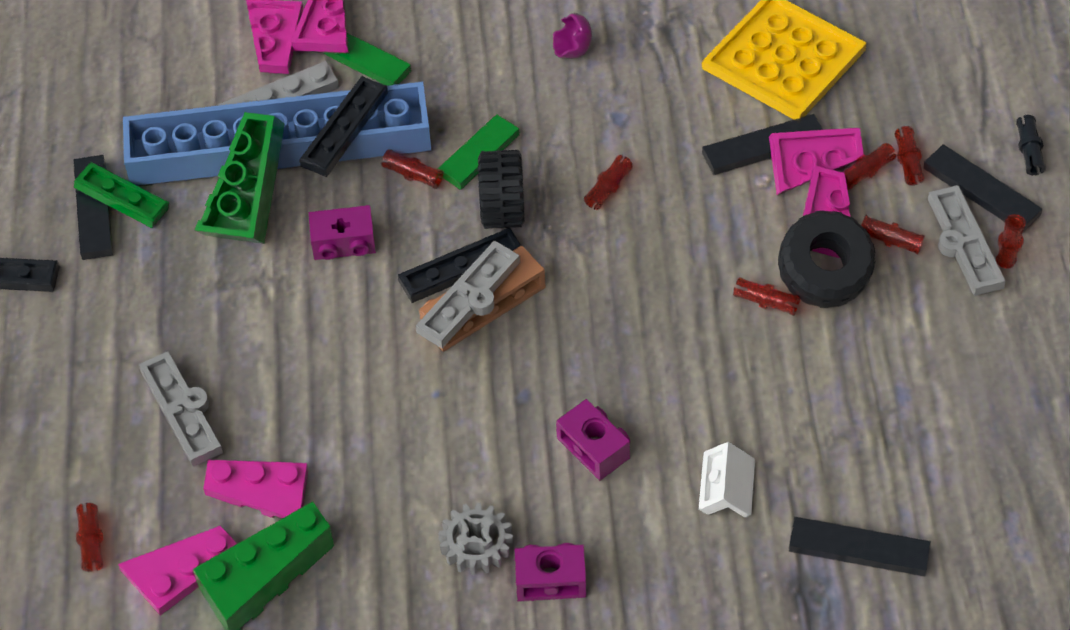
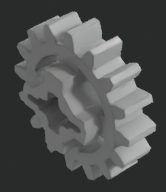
(476, 538)

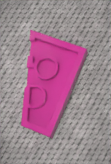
(322, 27)
(272, 30)
(798, 152)
(827, 193)
(264, 486)
(168, 574)

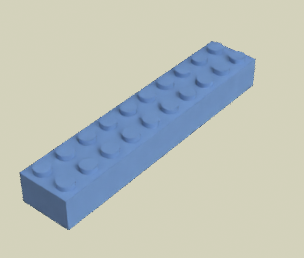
(198, 139)

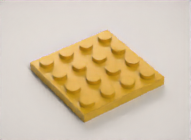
(784, 56)

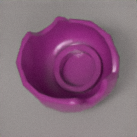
(573, 38)

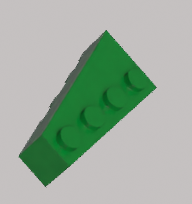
(246, 182)
(263, 565)

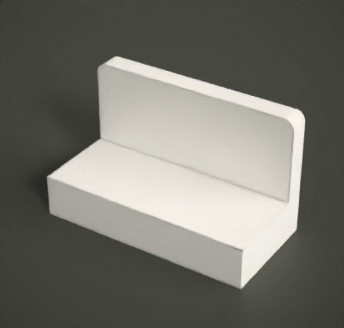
(727, 480)

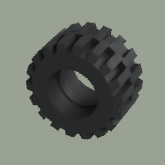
(501, 189)

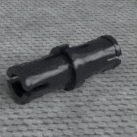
(1030, 145)

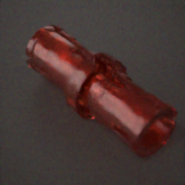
(909, 155)
(869, 165)
(412, 169)
(608, 182)
(893, 234)
(1010, 241)
(766, 296)
(89, 537)

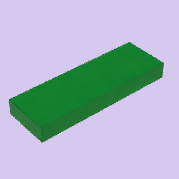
(372, 62)
(463, 164)
(121, 195)

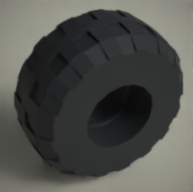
(838, 234)

